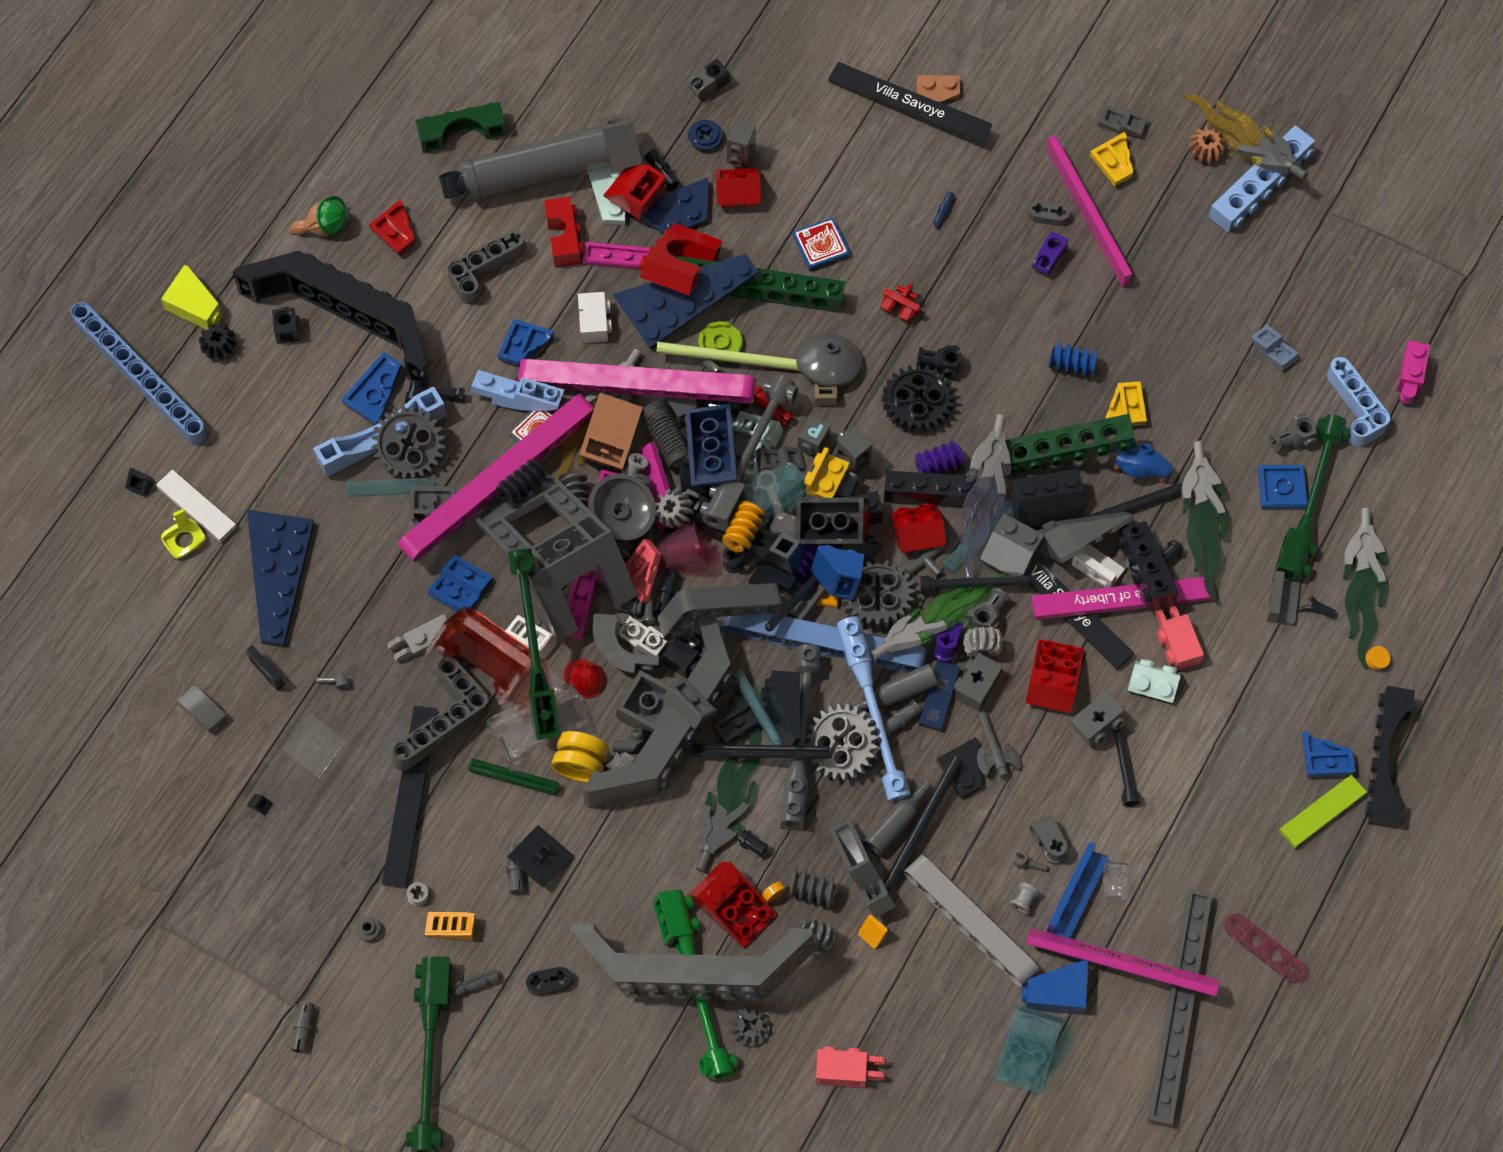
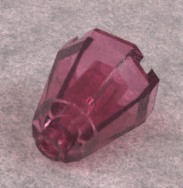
(684, 550)

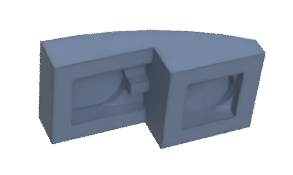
(1274, 348)

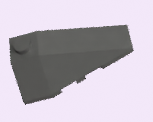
(1069, 537)

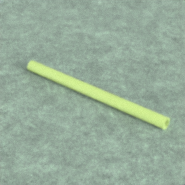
(727, 356)

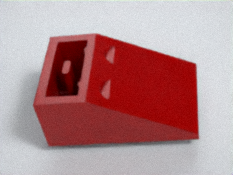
(1054, 675)
(733, 903)

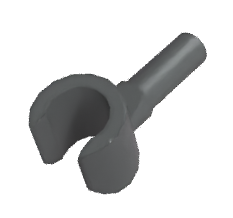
(340, 679)
(1022, 865)

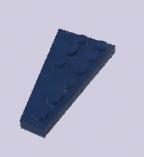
(278, 562)

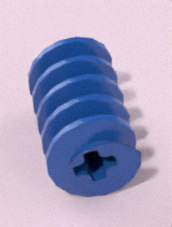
(1073, 359)

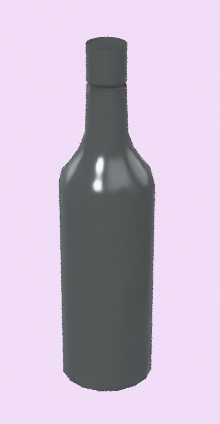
(902, 687)
(895, 822)

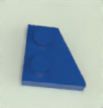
(523, 341)
(1326, 758)

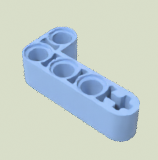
(1343, 374)

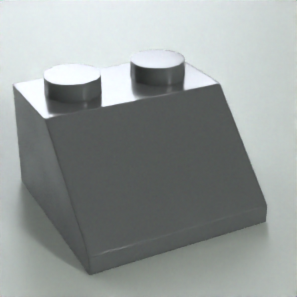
(1012, 547)
(643, 703)

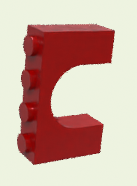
(671, 272)

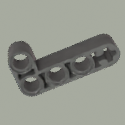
(509, 245)

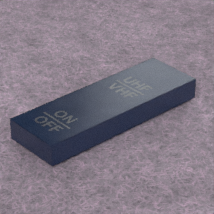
(939, 696)

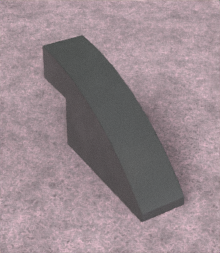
(862, 868)

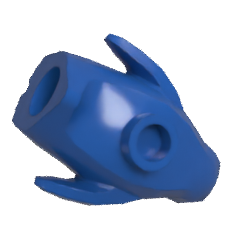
(1144, 462)

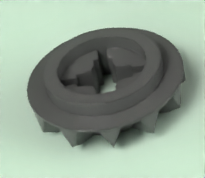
(750, 1038)

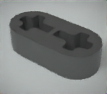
(1048, 213)

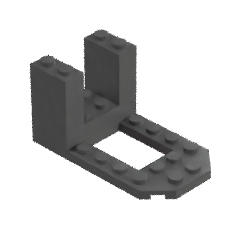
(563, 556)

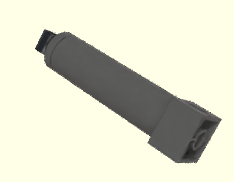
(547, 160)

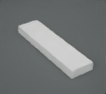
(196, 506)

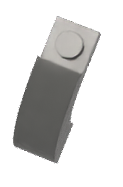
(607, 639)

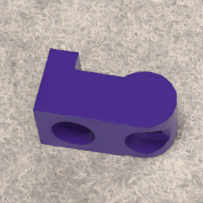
(1050, 253)

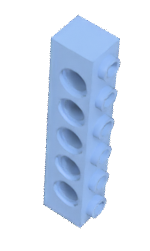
(1222, 210)

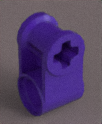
(947, 643)

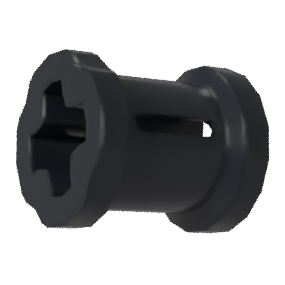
(735, 565)

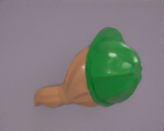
(324, 218)

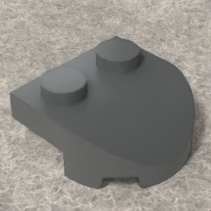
(427, 499)

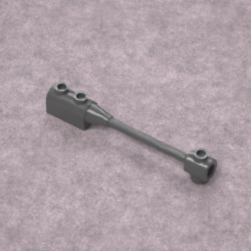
(728, 496)
(796, 781)

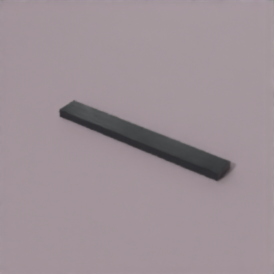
(407, 811)

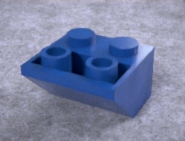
(838, 570)

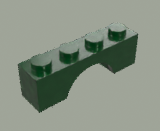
(484, 119)

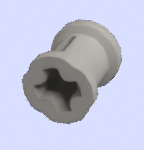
(635, 464)
(1024, 898)

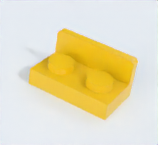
(826, 475)

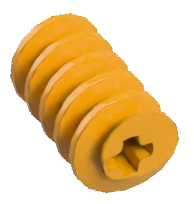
(743, 526)

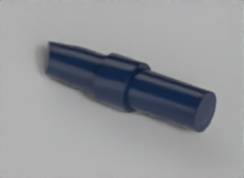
(943, 209)

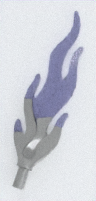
(994, 459)

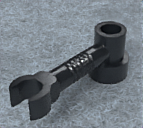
(454, 394)

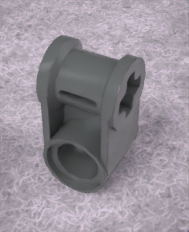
(1048, 836)

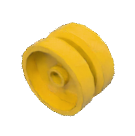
(579, 756)

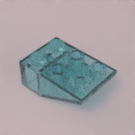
(1028, 1048)

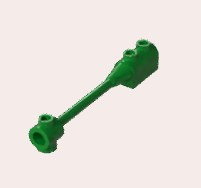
(679, 929)

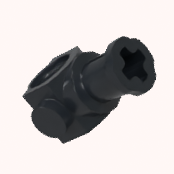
(939, 358)

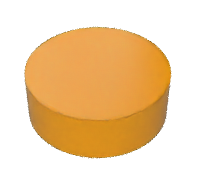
(1377, 658)
(774, 892)

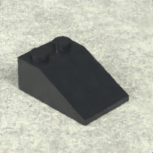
(782, 704)

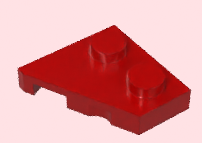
(394, 228)

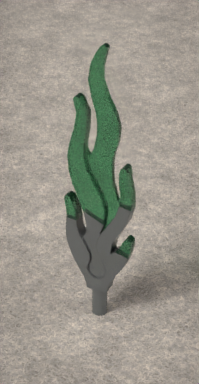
(715, 830)

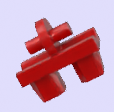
(909, 308)

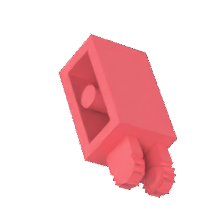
(1179, 639)
(846, 1067)

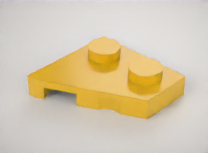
(1114, 159)
(1126, 400)

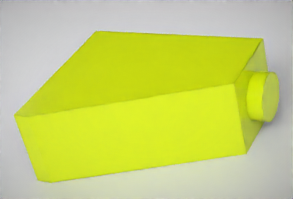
(191, 300)

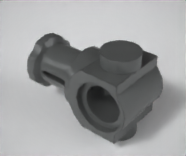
(1293, 435)
(988, 610)

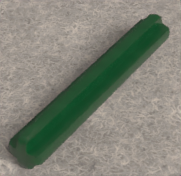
(514, 777)

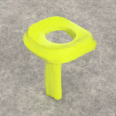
(182, 525)

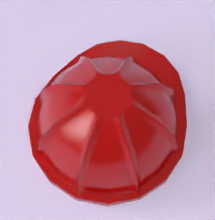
(585, 677)

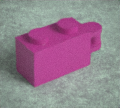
(1412, 370)

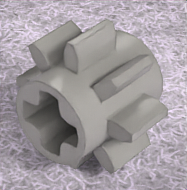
(619, 760)

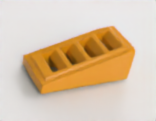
(468, 934)

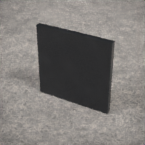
(540, 856)

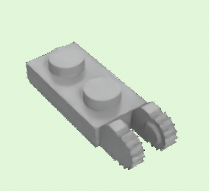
(416, 639)

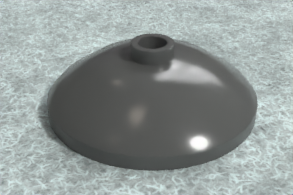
(828, 359)
(630, 498)

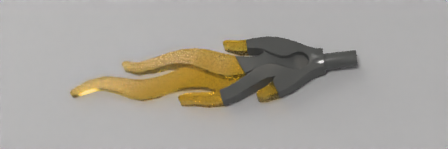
(1251, 141)

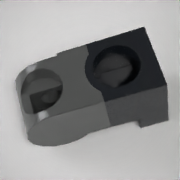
(709, 79)

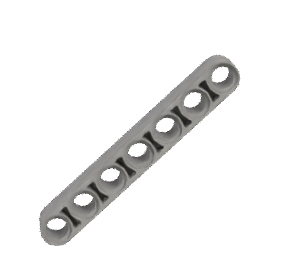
(971, 921)

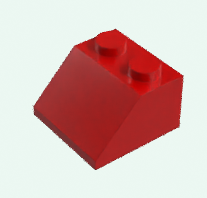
(738, 187)

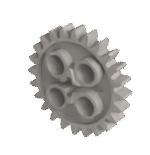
(858, 755)

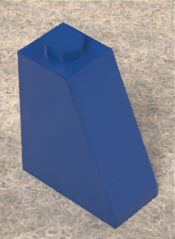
(1058, 990)

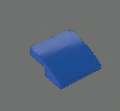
(460, 584)

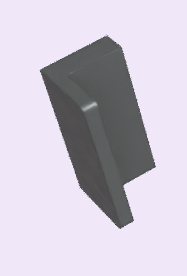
(1283, 600)

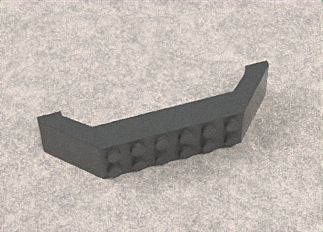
(672, 735)
(699, 974)

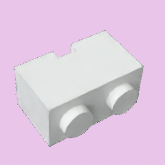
(593, 317)

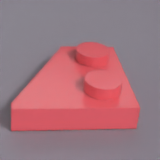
(643, 568)

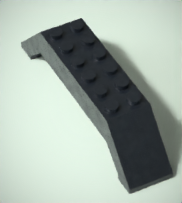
(340, 295)

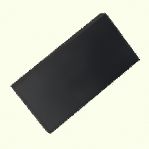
(264, 668)

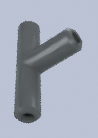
(711, 366)
(926, 559)

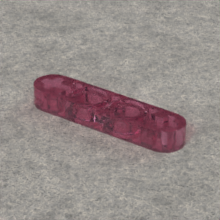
(1262, 950)

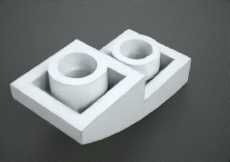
(642, 638)

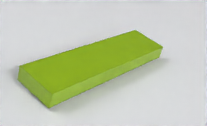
(1322, 811)

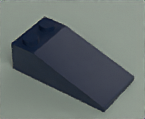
(711, 445)

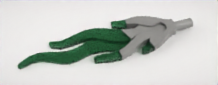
(1207, 507)
(1365, 548)

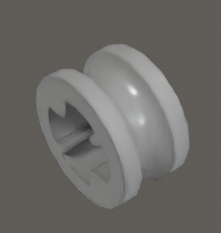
(414, 887)

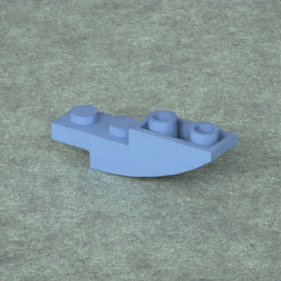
(521, 395)

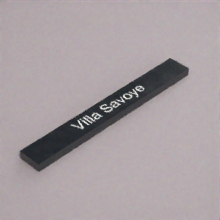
(910, 102)
(1087, 625)

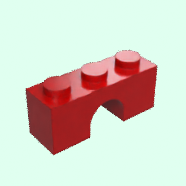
(561, 215)

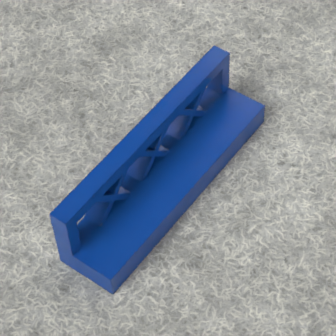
(1077, 893)

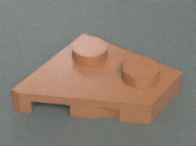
(939, 87)

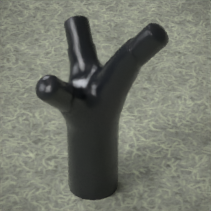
(1318, 607)

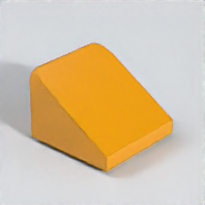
(873, 932)

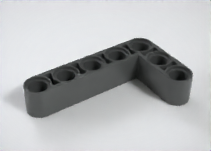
(717, 602)
(445, 719)

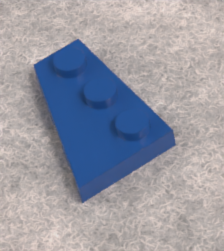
(374, 389)

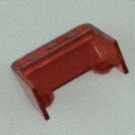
(486, 648)

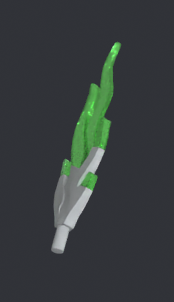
(937, 617)

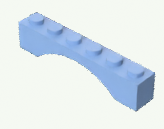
(346, 450)

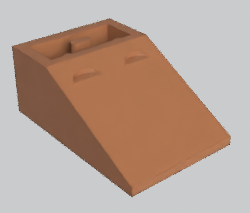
(610, 432)

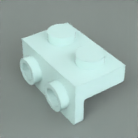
(1154, 681)

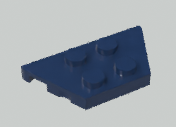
(683, 206)

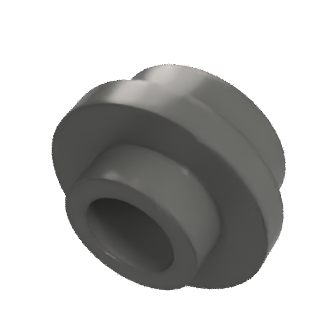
(367, 935)

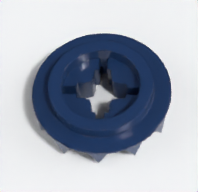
(705, 127)

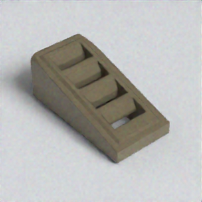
(825, 399)

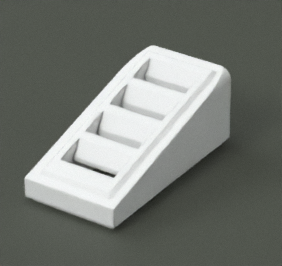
(546, 640)

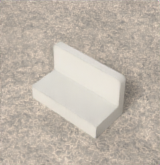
(1098, 566)

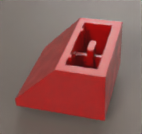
(636, 189)
(918, 528)

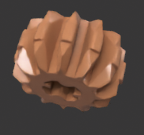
(1207, 145)

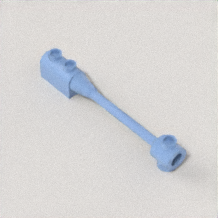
(860, 663)

